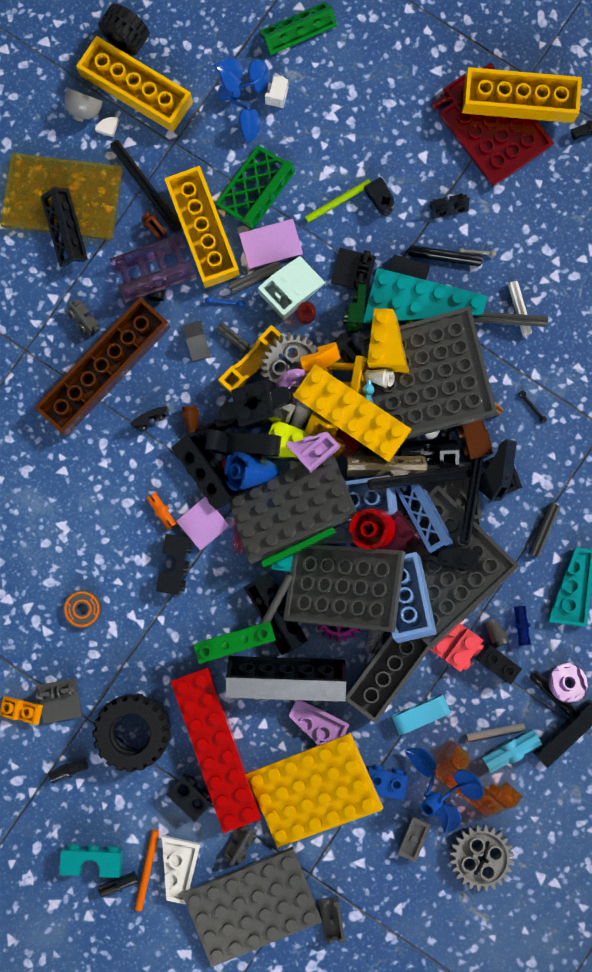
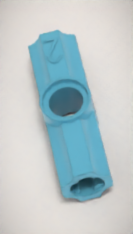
(511, 750)

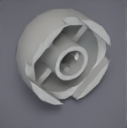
(81, 105)

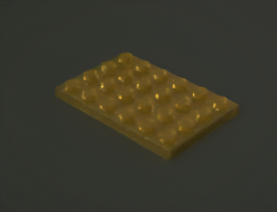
(91, 186)

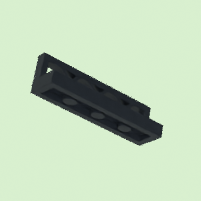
(66, 224)
(565, 735)

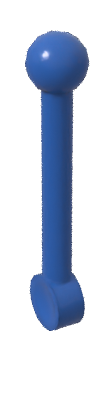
(240, 303)

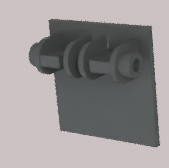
(59, 700)

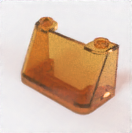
(495, 798)

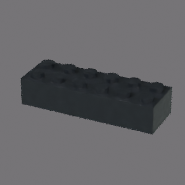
(286, 678)

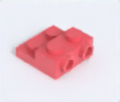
(459, 647)

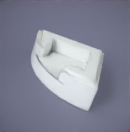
(107, 126)

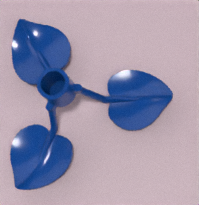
(230, 74)
(433, 803)

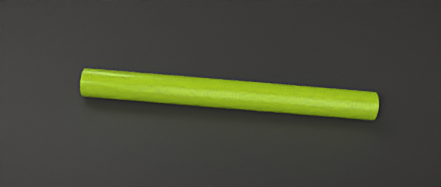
(337, 201)

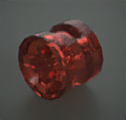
(306, 316)

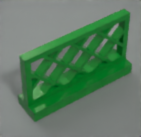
(269, 192)

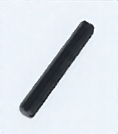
(445, 255)

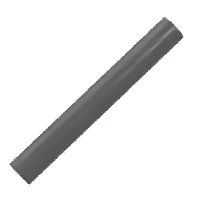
(277, 599)

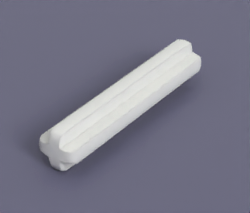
(519, 305)

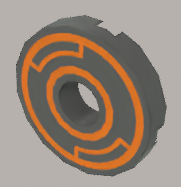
(71, 613)

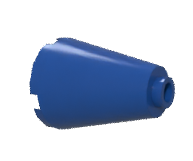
(248, 471)

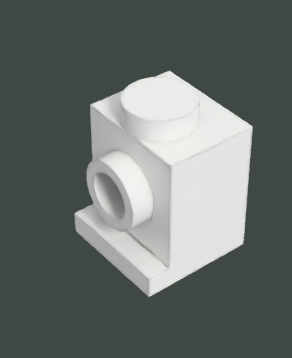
(277, 92)

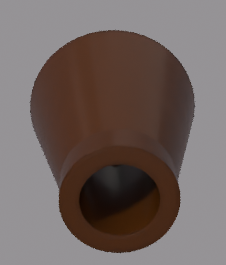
(190, 418)

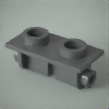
(77, 311)
(235, 852)

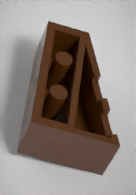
(475, 440)

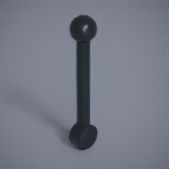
(522, 394)

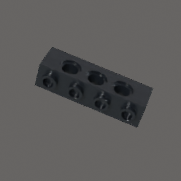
(213, 474)
(287, 634)

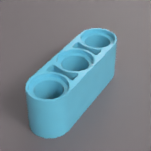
(421, 714)

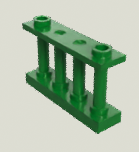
(234, 642)

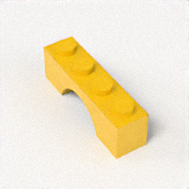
(249, 365)

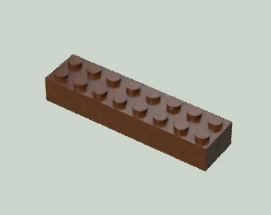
(102, 367)

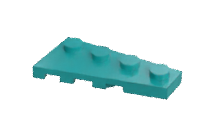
(574, 593)

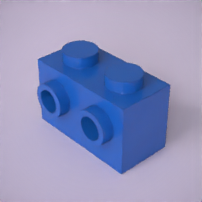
(388, 782)

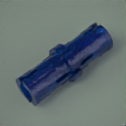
(522, 625)

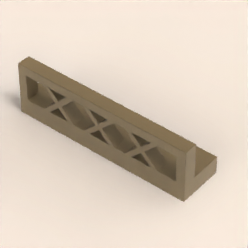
(377, 466)

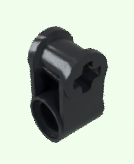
(378, 194)

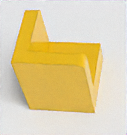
(318, 424)

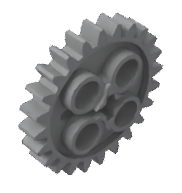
(301, 347)
(498, 863)

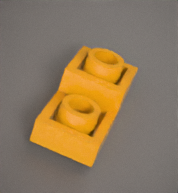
(325, 357)
(21, 710)

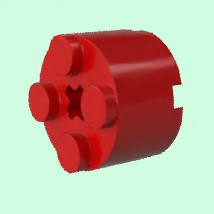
(362, 533)

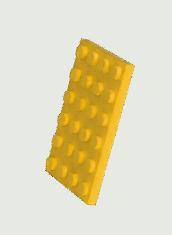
(314, 790)

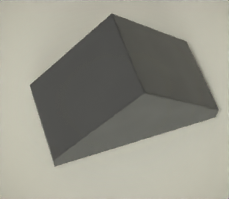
(196, 341)

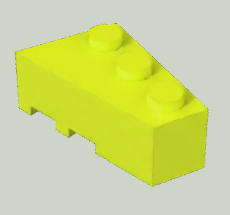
(287, 433)

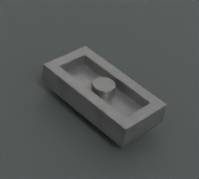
(413, 839)

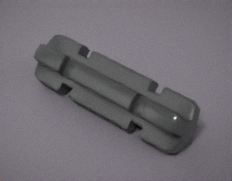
(232, 337)

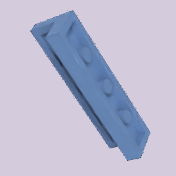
(431, 513)

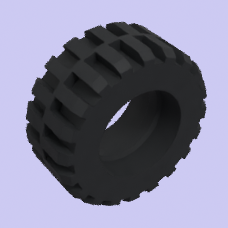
(113, 751)

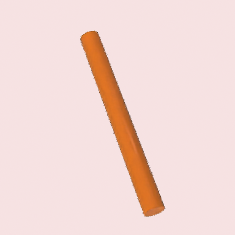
(146, 870)

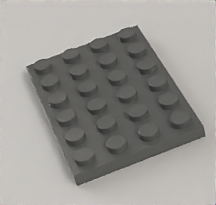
(291, 508)
(345, 587)
(252, 906)

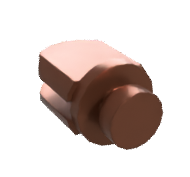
(149, 221)

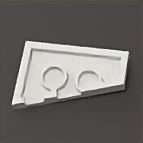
(179, 866)

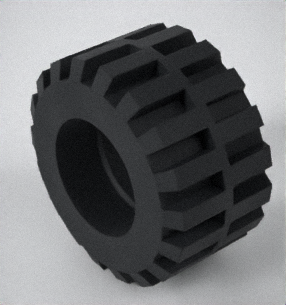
(124, 29)

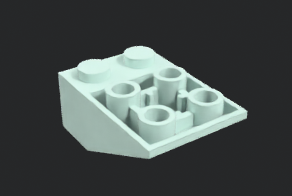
(290, 287)

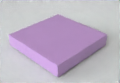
(202, 523)

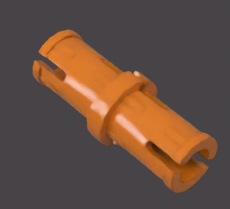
(161, 511)

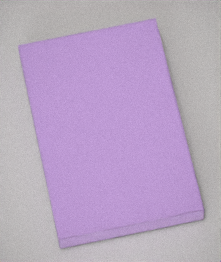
(271, 244)

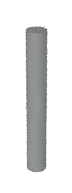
(495, 732)

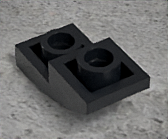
(144, 421)

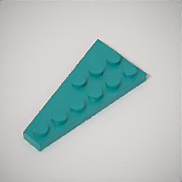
(418, 298)

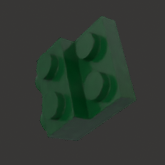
(355, 312)

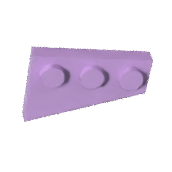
(317, 723)

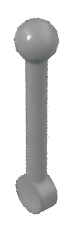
(492, 253)

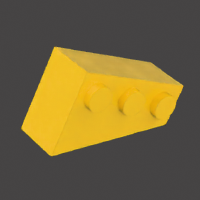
(386, 343)

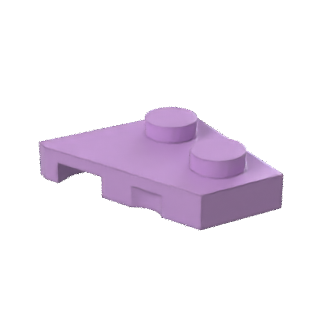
(314, 449)

